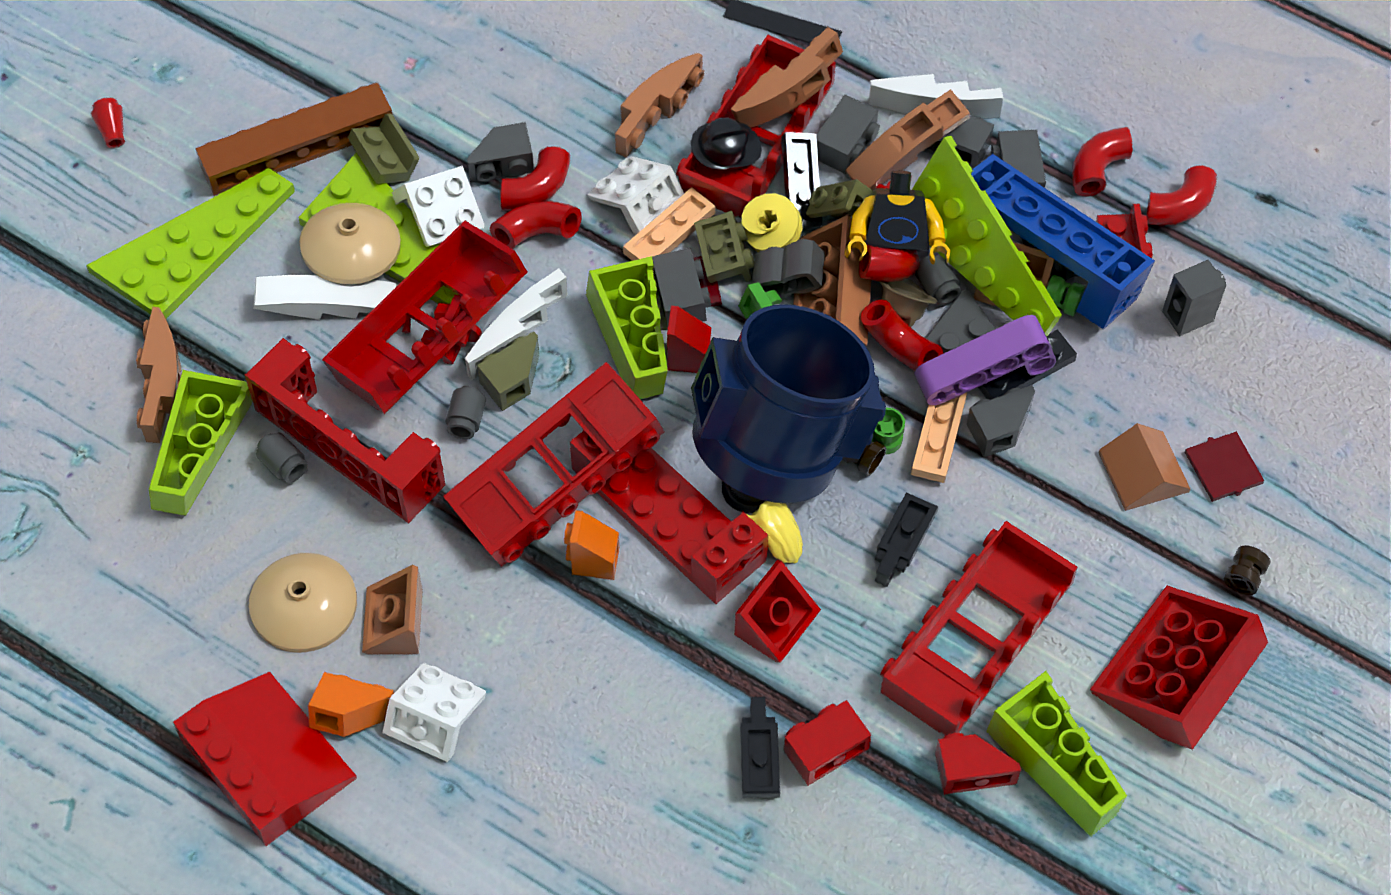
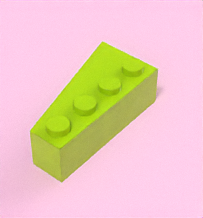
(630, 323)
(197, 433)
(1057, 754)

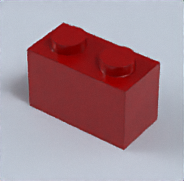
(826, 741)

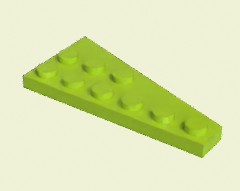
(356, 185)
(981, 239)
(182, 253)

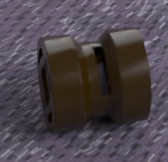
(869, 459)
(1247, 569)

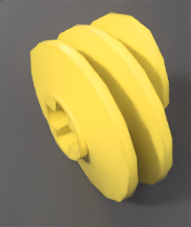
(771, 222)

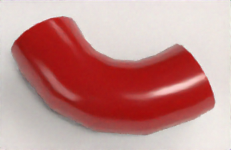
(1096, 155)
(540, 183)
(1186, 201)
(536, 219)
(888, 264)
(897, 335)

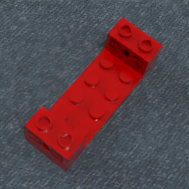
(280, 393)
(680, 520)

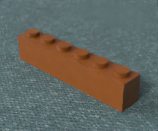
(291, 138)

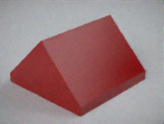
(775, 613)

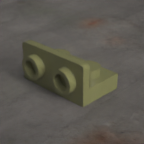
(385, 151)
(837, 199)
(723, 247)

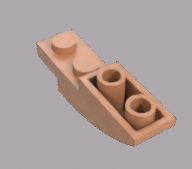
(785, 89)
(657, 95)
(907, 138)
(161, 372)

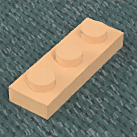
(670, 226)
(938, 439)

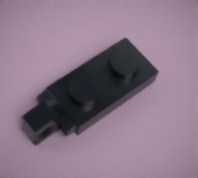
(903, 537)
(759, 753)

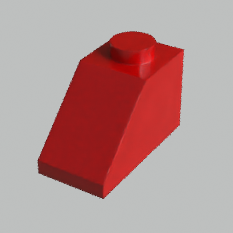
(686, 341)
(973, 764)

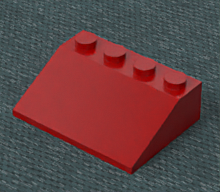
(1181, 664)
(263, 754)

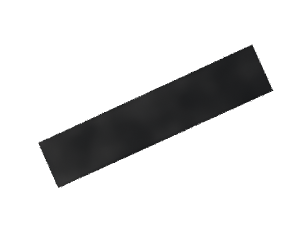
(774, 21)

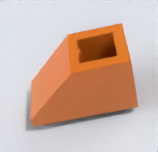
(591, 547)
(347, 705)

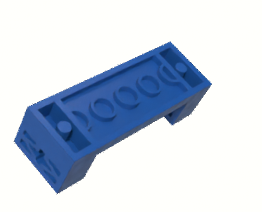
(1091, 251)

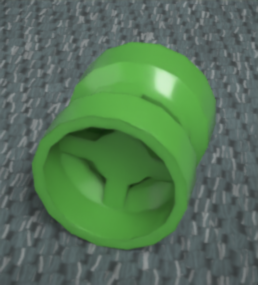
(1057, 288)
(890, 430)

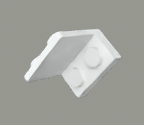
(639, 189)
(440, 204)
(430, 710)

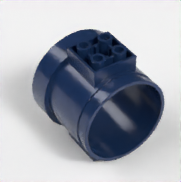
(785, 403)

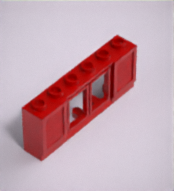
(736, 187)
(467, 264)
(498, 510)
(1014, 572)

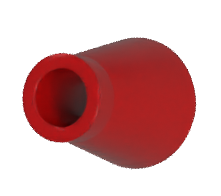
(109, 120)

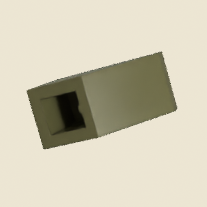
(510, 372)

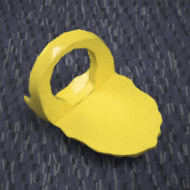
(782, 530)

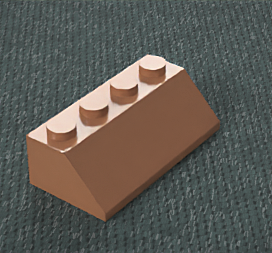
(842, 289)

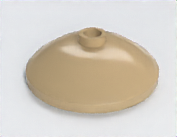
(350, 243)
(305, 619)

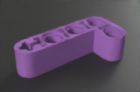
(986, 359)

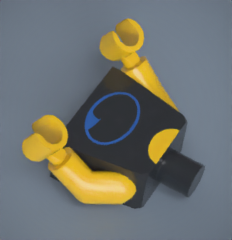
(898, 220)

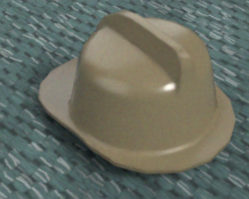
(907, 299)

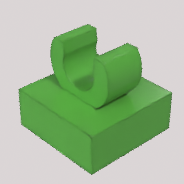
(756, 298)

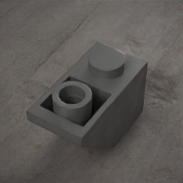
(502, 154)
(999, 421)

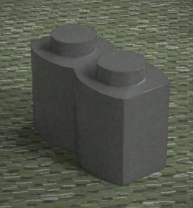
(790, 269)

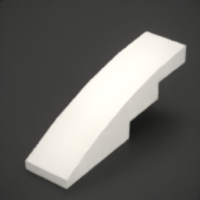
(908, 92)
(312, 296)
(518, 319)

